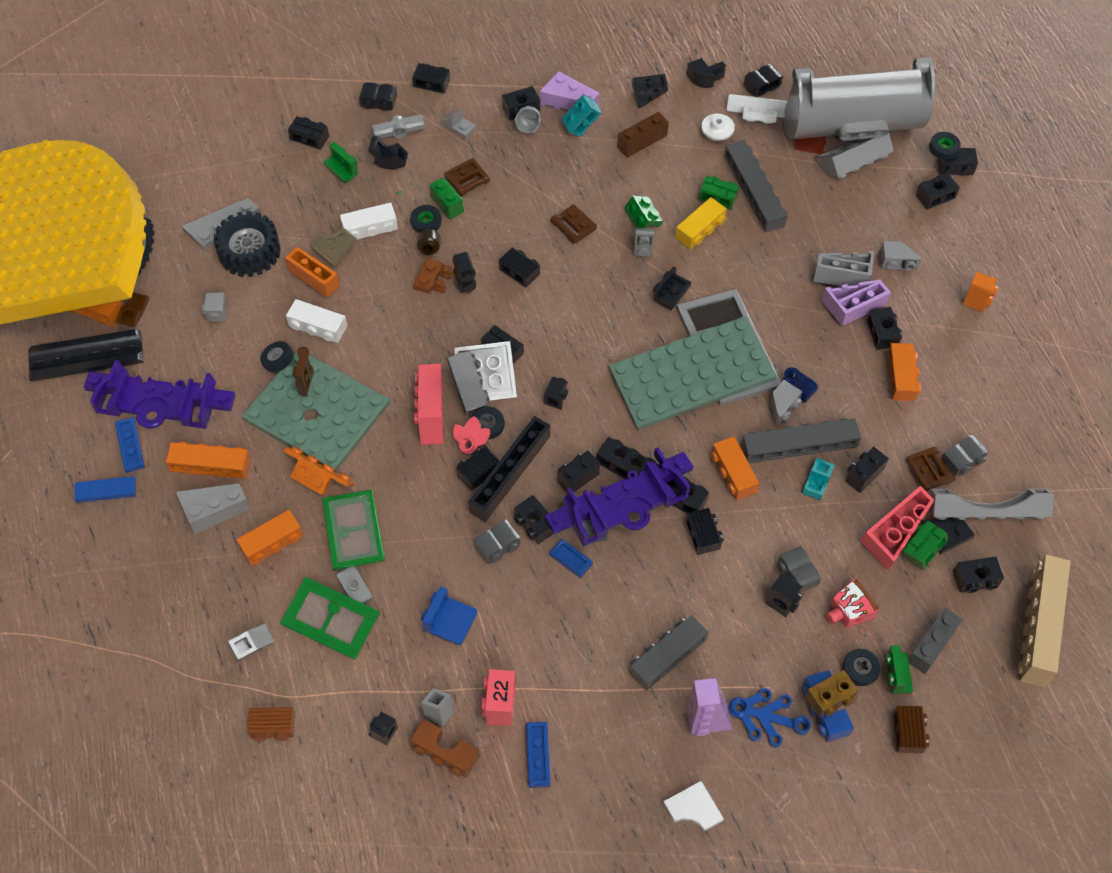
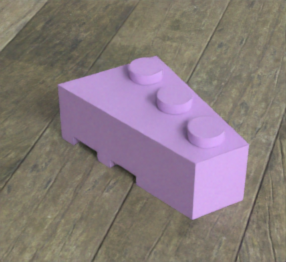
(564, 92)
(855, 301)

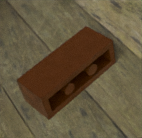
(642, 134)

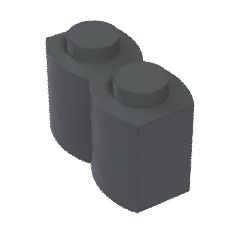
(965, 455)
(497, 542)
(799, 568)

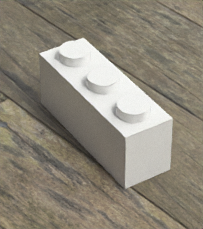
(370, 221)
(316, 321)

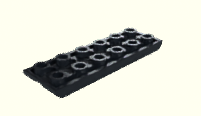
(85, 354)

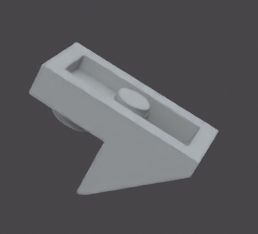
(457, 124)

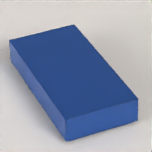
(571, 558)

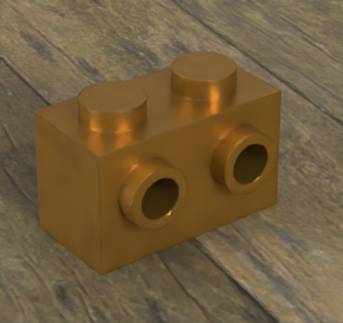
(832, 694)

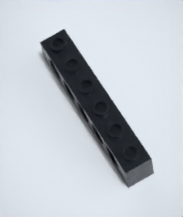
(607, 458)

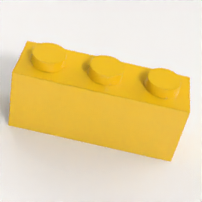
(701, 223)

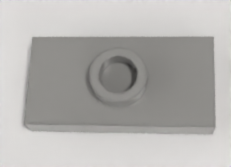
(354, 585)

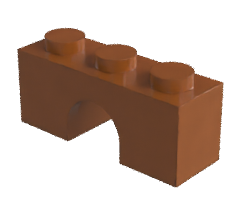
(458, 760)

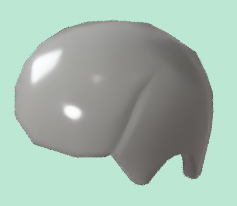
(528, 120)

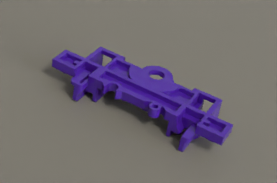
(162, 397)
(623, 497)

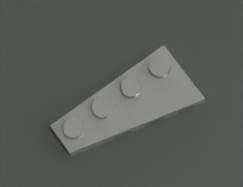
(203, 229)

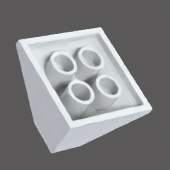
(496, 368)

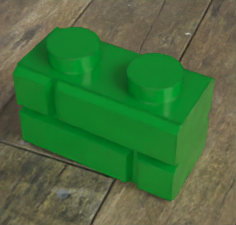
(719, 190)
(446, 198)
(925, 544)

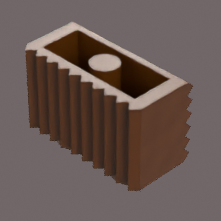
(910, 729)

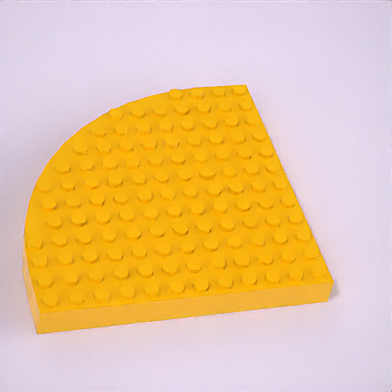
(66, 229)

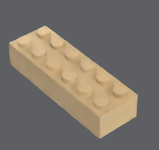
(1044, 621)

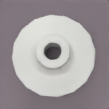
(717, 127)

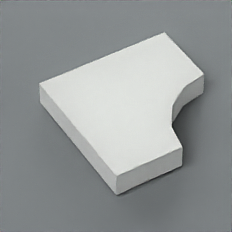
(694, 805)

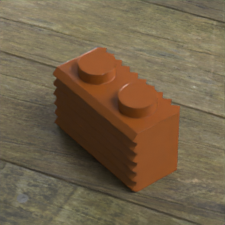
(271, 723)

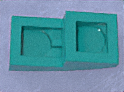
(818, 479)

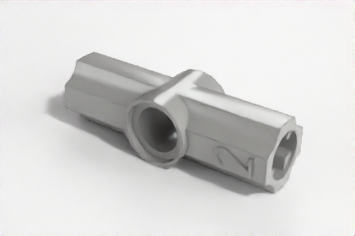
(398, 126)

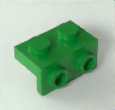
(341, 163)
(642, 212)
(898, 671)

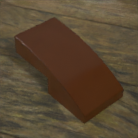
(133, 310)

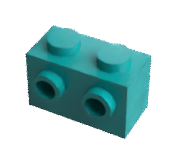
(581, 115)

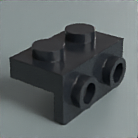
(670, 289)

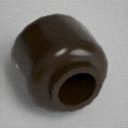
(428, 241)

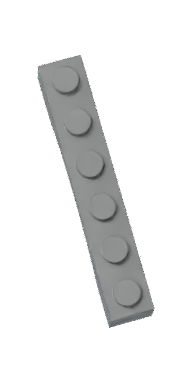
(1030, 503)

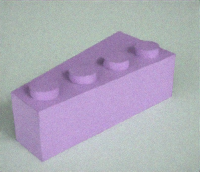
(707, 708)

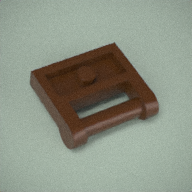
(465, 172)
(577, 220)
(303, 371)
(926, 472)

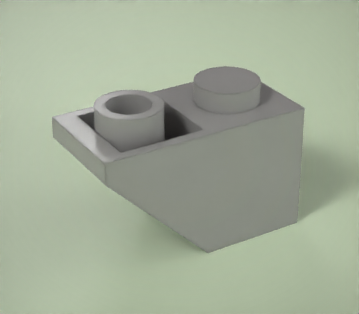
(643, 242)
(898, 256)
(783, 401)
(250, 642)

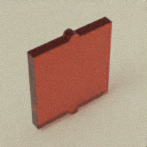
(811, 145)

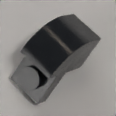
(704, 75)
(386, 156)

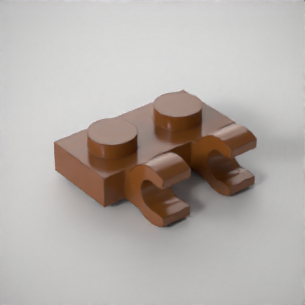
(428, 276)

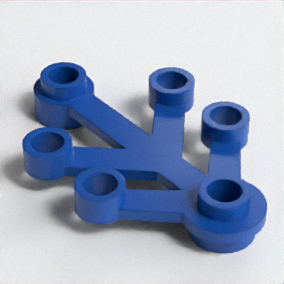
(766, 716)

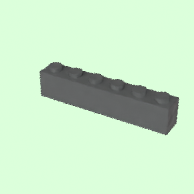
(755, 186)
(801, 440)

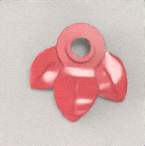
(470, 432)

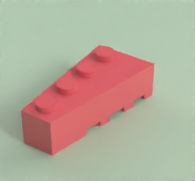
(429, 403)
(893, 531)

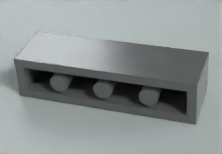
(668, 653)

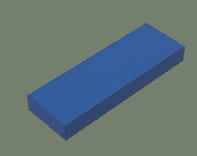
(129, 445)
(105, 489)
(538, 754)

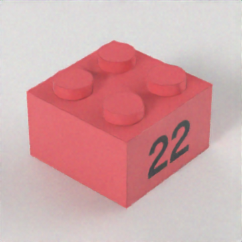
(499, 697)

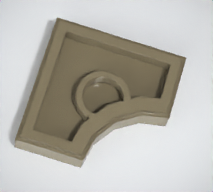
(333, 246)

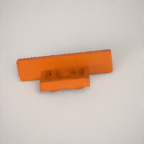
(313, 474)

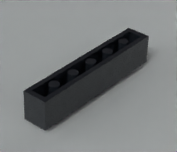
(509, 469)

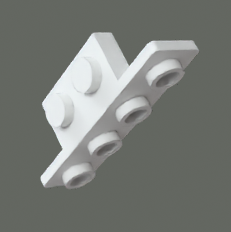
(757, 108)

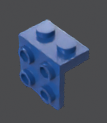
(448, 617)

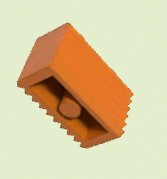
(981, 291)

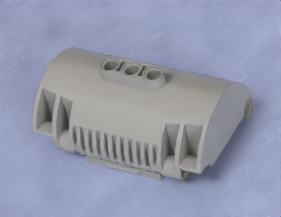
(860, 103)

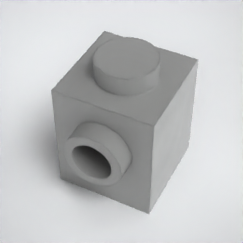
(215, 307)
(437, 707)

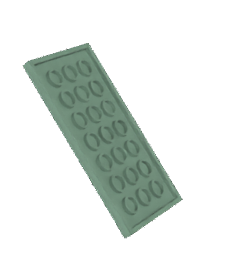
(692, 372)

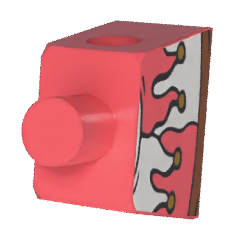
(852, 606)

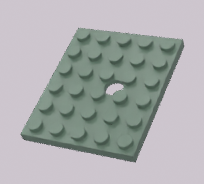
(343, 408)

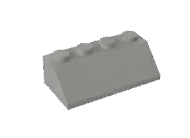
(853, 155)

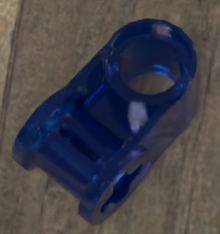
(801, 382)

